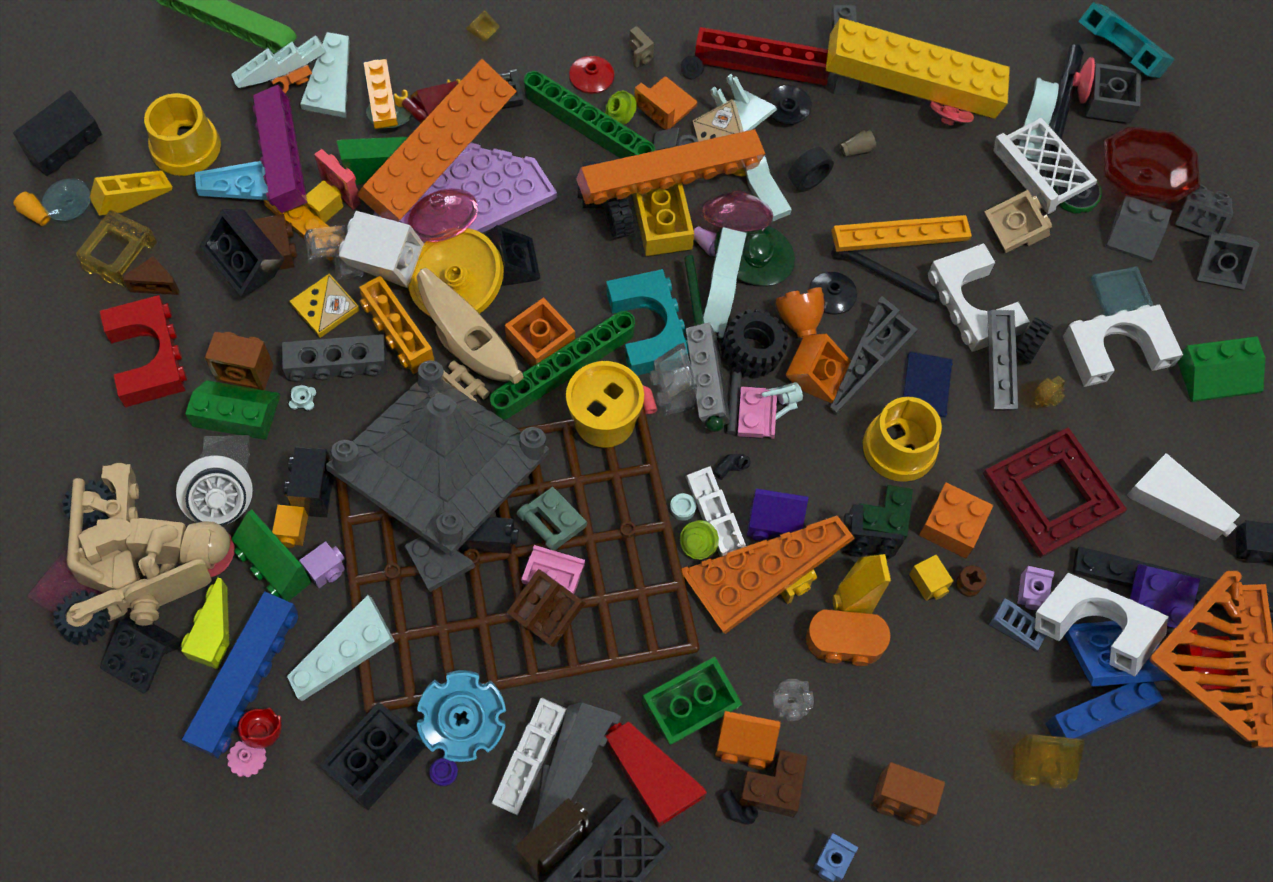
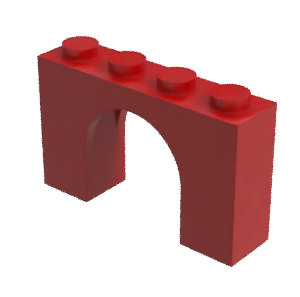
(163, 374)

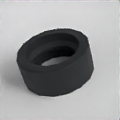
(810, 169)

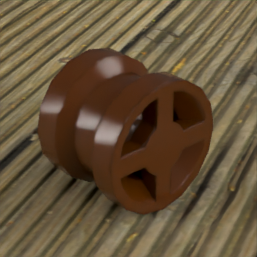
(966, 585)

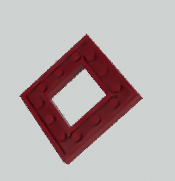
(1043, 535)

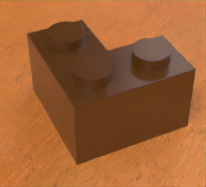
(778, 792)

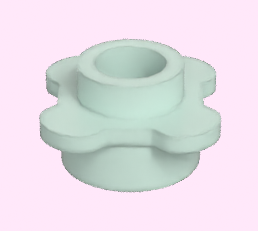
(302, 391)

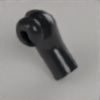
(731, 462)

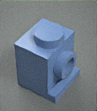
(827, 869)

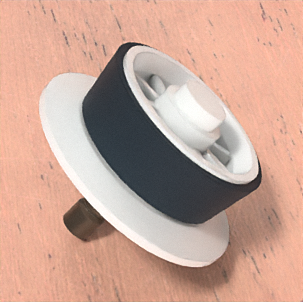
(214, 490)

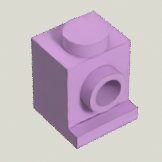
(1036, 578)

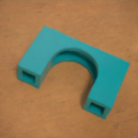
(1145, 53)
(650, 292)

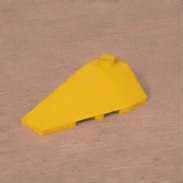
(863, 585)

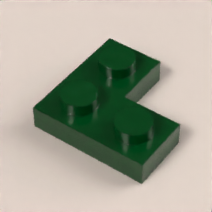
(893, 516)

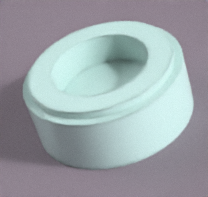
(683, 507)

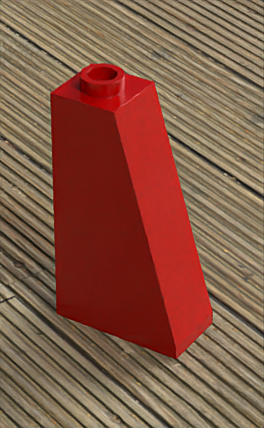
(653, 775)

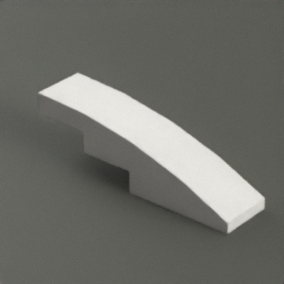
(715, 510)
(529, 756)

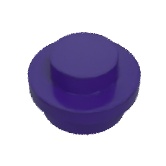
(443, 772)

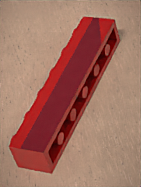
(762, 56)

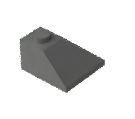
(1228, 260)

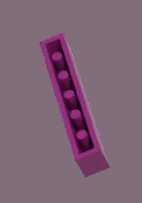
(279, 149)

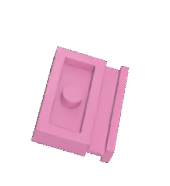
(756, 413)
(559, 566)

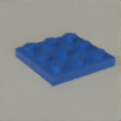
(1093, 648)

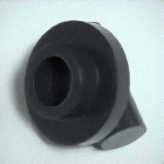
(692, 66)

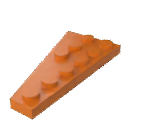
(756, 574)

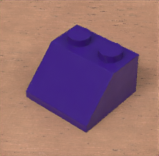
(775, 514)

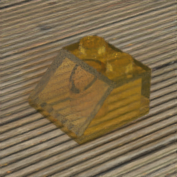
(1047, 760)

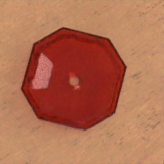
(1151, 164)

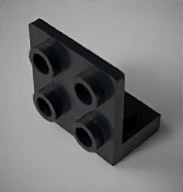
(137, 653)

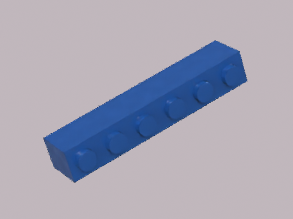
(241, 675)

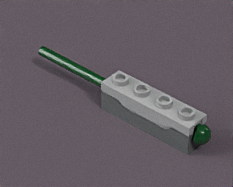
(705, 361)

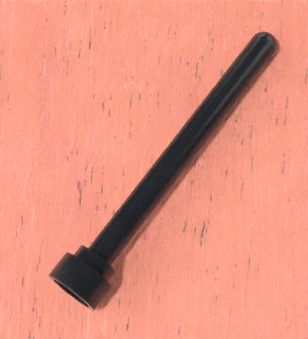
(887, 273)

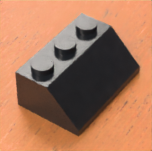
(57, 133)
(241, 251)
(373, 755)

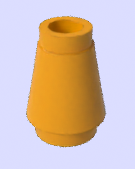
(30, 207)

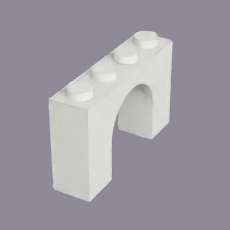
(953, 272)
(1145, 326)
(1078, 598)

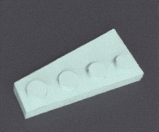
(329, 79)
(345, 647)

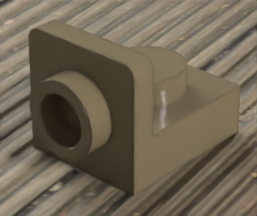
(642, 47)

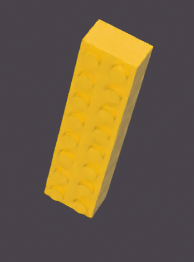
(917, 68)

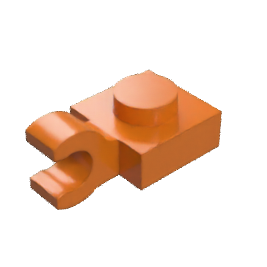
(298, 76)

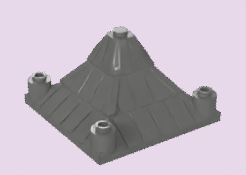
(438, 460)

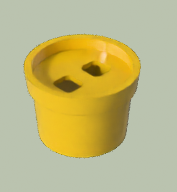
(184, 153)
(599, 383)
(921, 430)

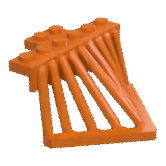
(1254, 644)

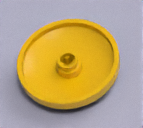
(464, 263)

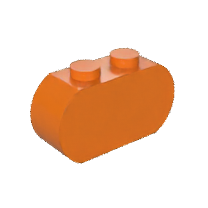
(847, 637)

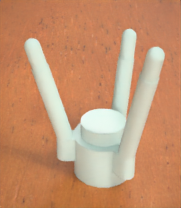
(786, 394)

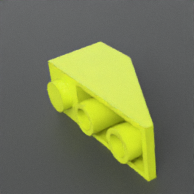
(210, 632)

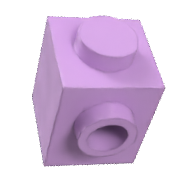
(323, 564)

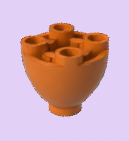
(802, 311)

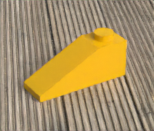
(127, 190)

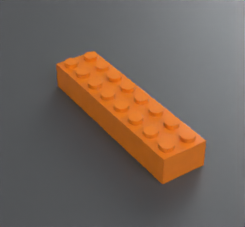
(436, 142)

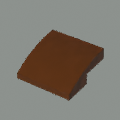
(546, 607)

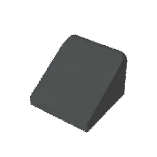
(666, 139)

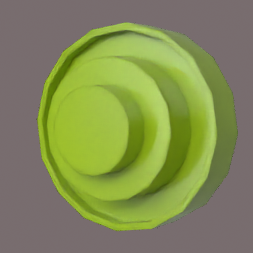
(621, 106)
(699, 539)

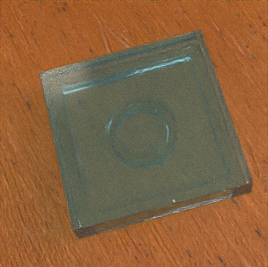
(1121, 290)

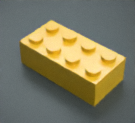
(664, 220)

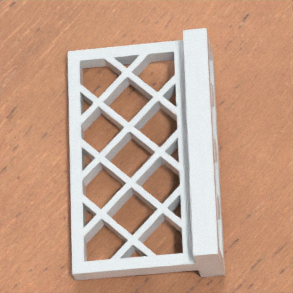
(1026, 170)

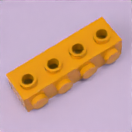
(396, 323)

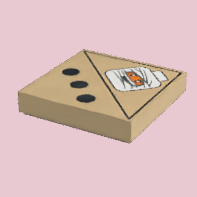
(718, 122)

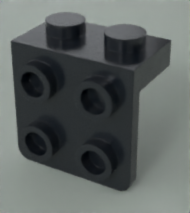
(869, 541)

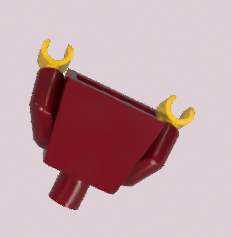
(424, 100)

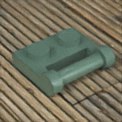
(557, 514)

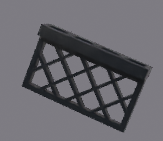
(599, 836)

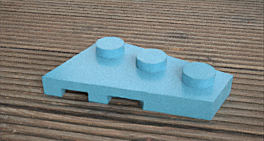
(234, 181)

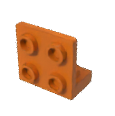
(664, 102)

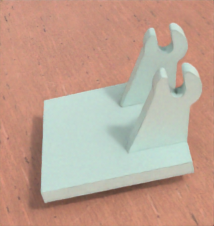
(750, 107)

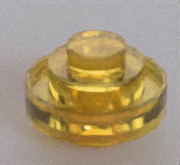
(1050, 392)

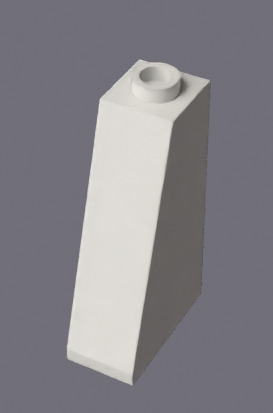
(1184, 499)

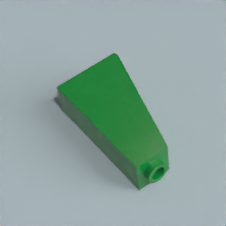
(367, 155)

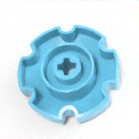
(463, 737)

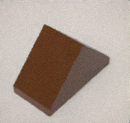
(150, 278)

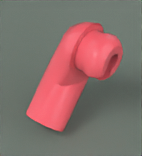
(649, 402)

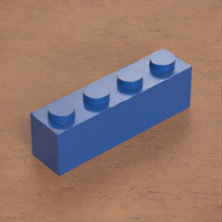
(1104, 710)

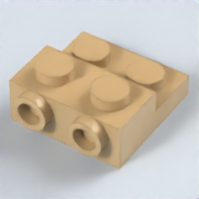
(1018, 221)

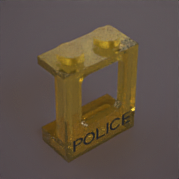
(124, 227)

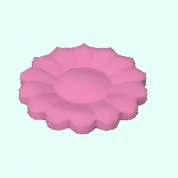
(246, 760)

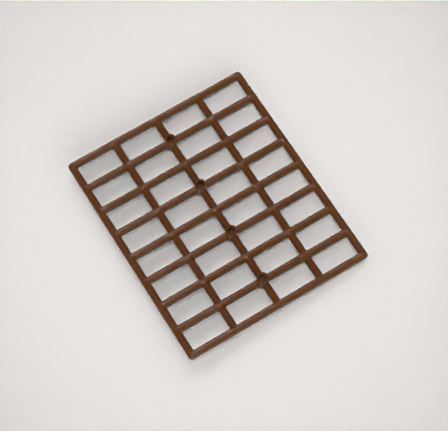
(627, 534)

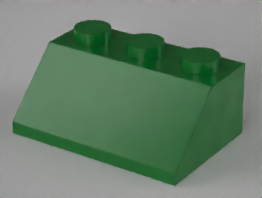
(1223, 369)
(232, 409)
(269, 558)
(690, 701)

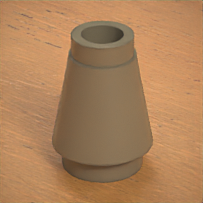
(858, 144)

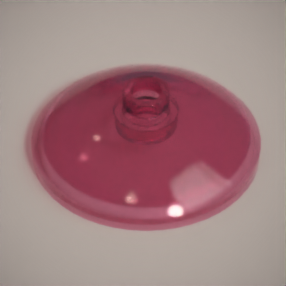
(737, 211)
(443, 214)

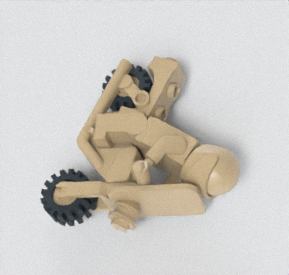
(111, 540)

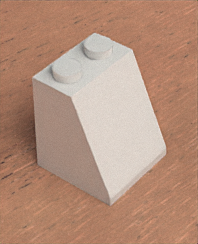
(381, 248)

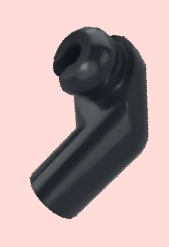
(738, 812)

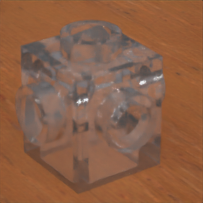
(797, 691)

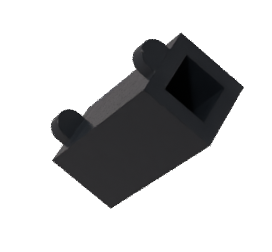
(493, 536)

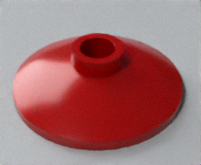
(591, 81)

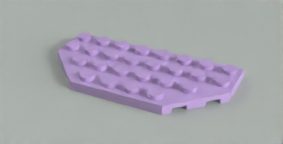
(499, 182)

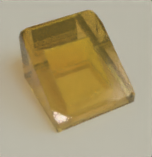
(483, 26)

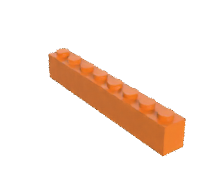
(670, 167)

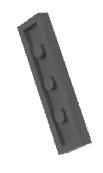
(1002, 360)

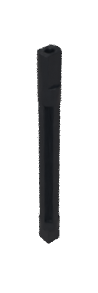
(1063, 102)

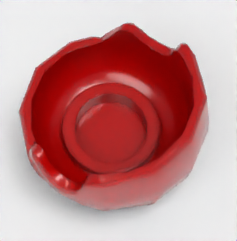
(260, 728)

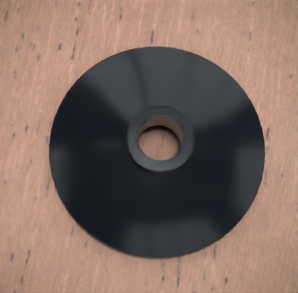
(794, 99)
(836, 301)

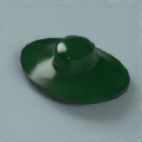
(765, 257)

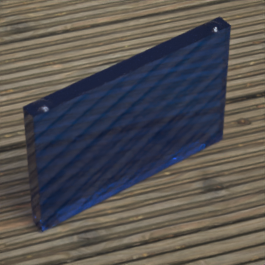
(929, 380)

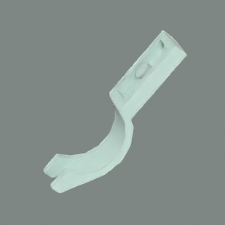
(1041, 107)
(765, 188)
(724, 279)

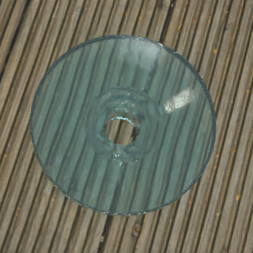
(66, 199)

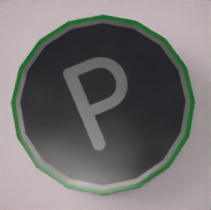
(1083, 201)

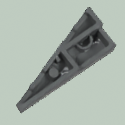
(881, 343)
(577, 744)

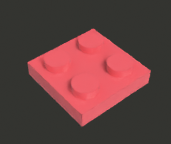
(336, 175)

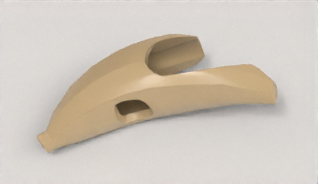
(466, 331)

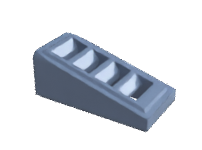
(1006, 626)

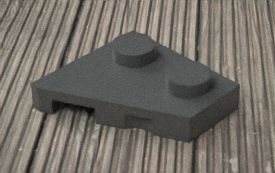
(436, 565)

